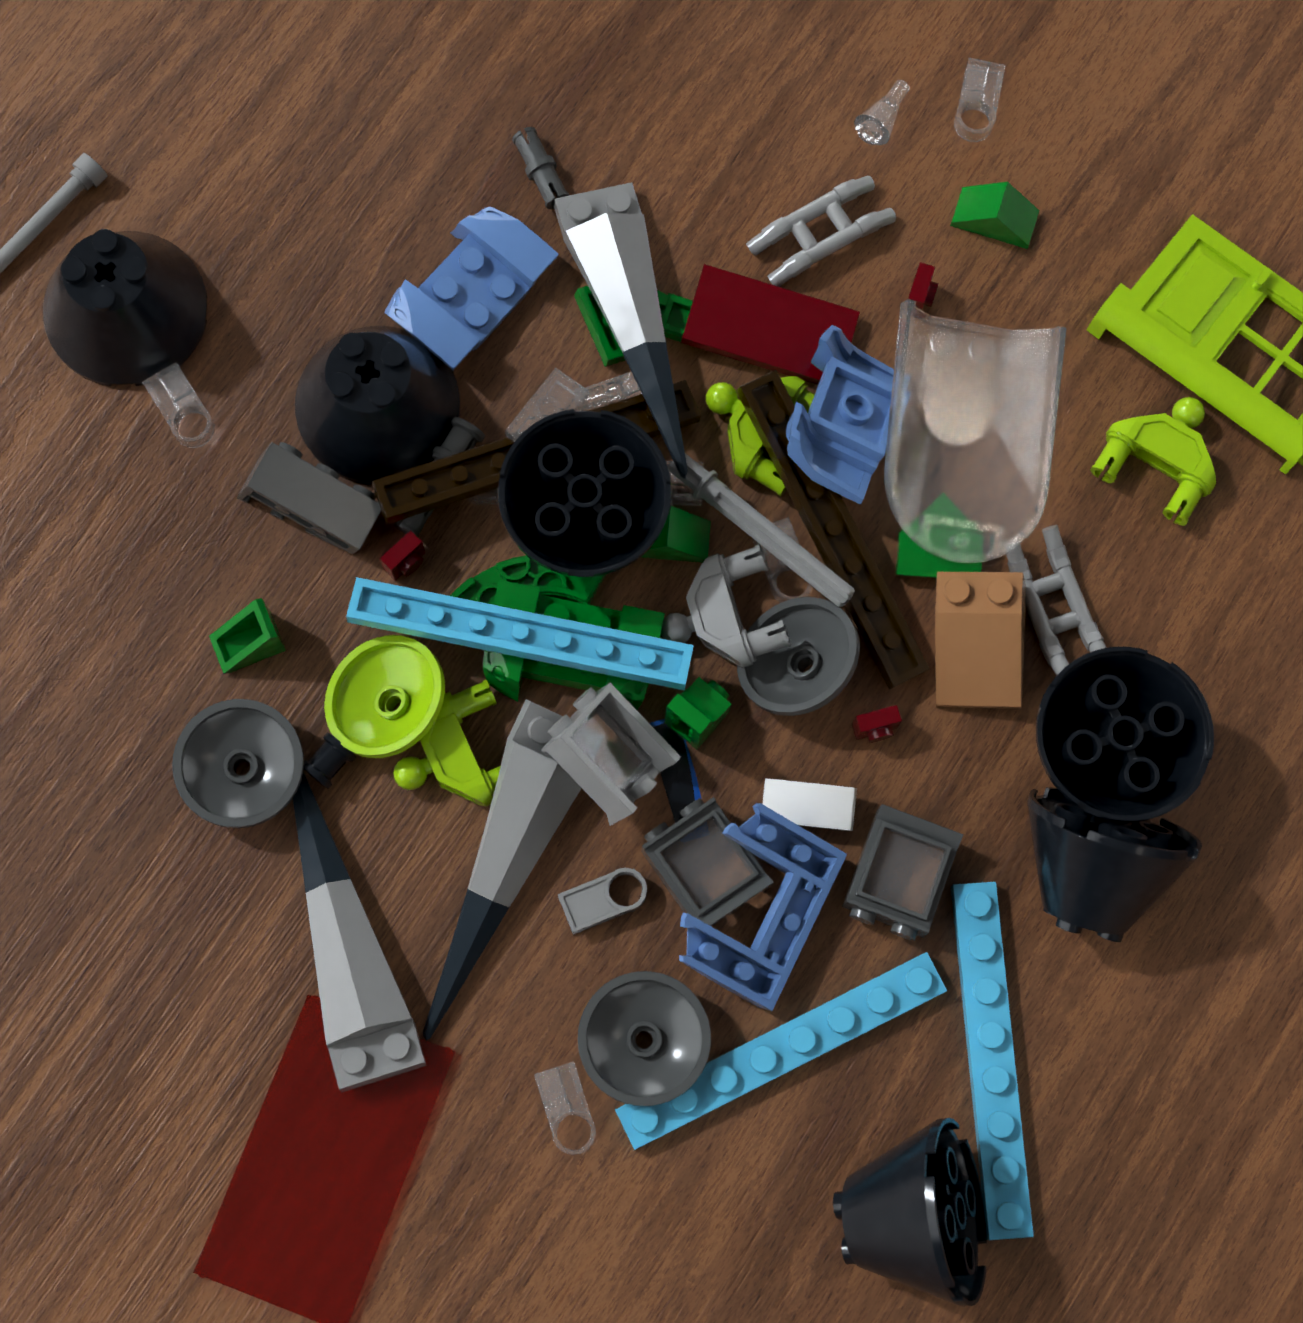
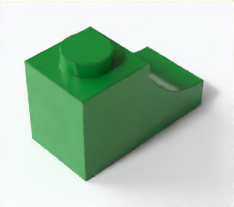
(698, 711)

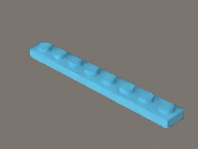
(520, 633)
(788, 1047)
(991, 1061)

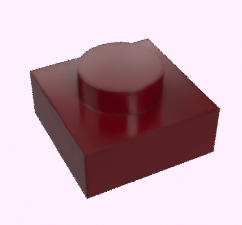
(923, 289)
(404, 556)
(877, 724)

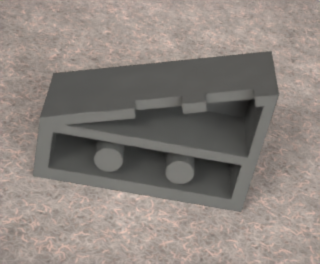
(311, 497)

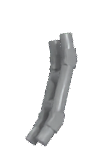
(812, 250)
(1062, 579)

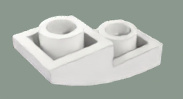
(812, 803)

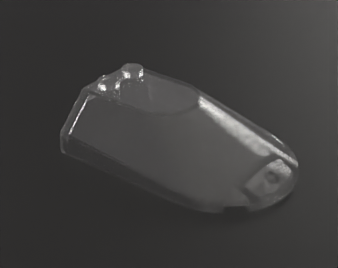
(970, 433)

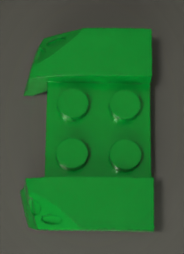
(506, 671)

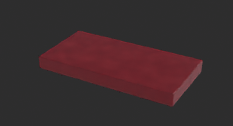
(762, 323)

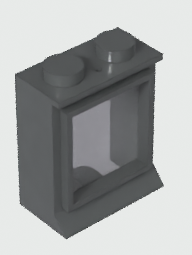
(702, 866)
(901, 872)

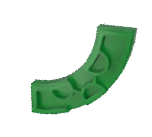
(528, 572)

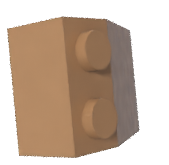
(979, 639)

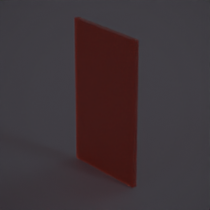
(319, 1178)

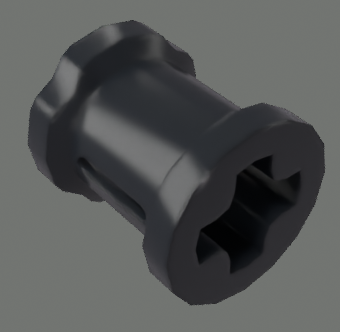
(328, 760)

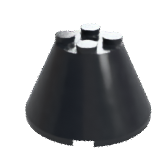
(124, 307)
(375, 403)
(584, 492)
(1124, 734)
(1100, 869)
(918, 1215)

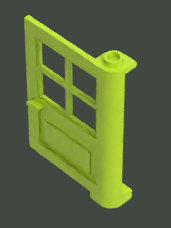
(1191, 311)

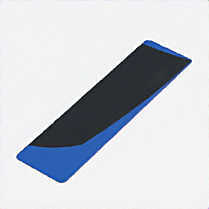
(679, 778)

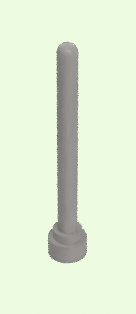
(84, 176)

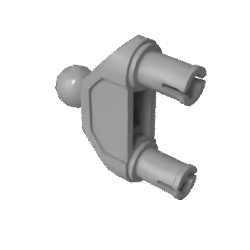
(716, 613)

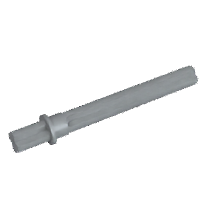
(718, 495)

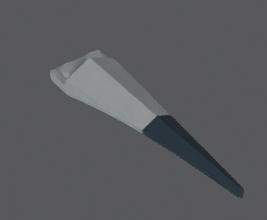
(614, 256)
(522, 818)
(360, 1001)

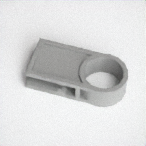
(591, 904)

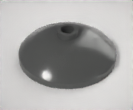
(819, 637)
(222, 739)
(650, 1005)

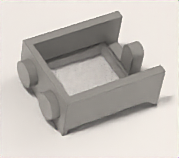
(610, 750)

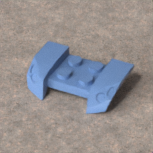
(472, 286)
(847, 420)

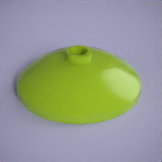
(371, 684)

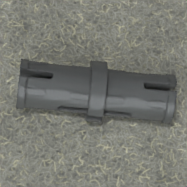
(539, 166)

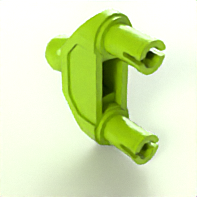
(744, 441)
(1167, 446)
(450, 753)

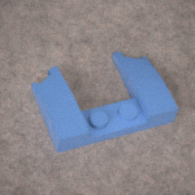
(809, 871)

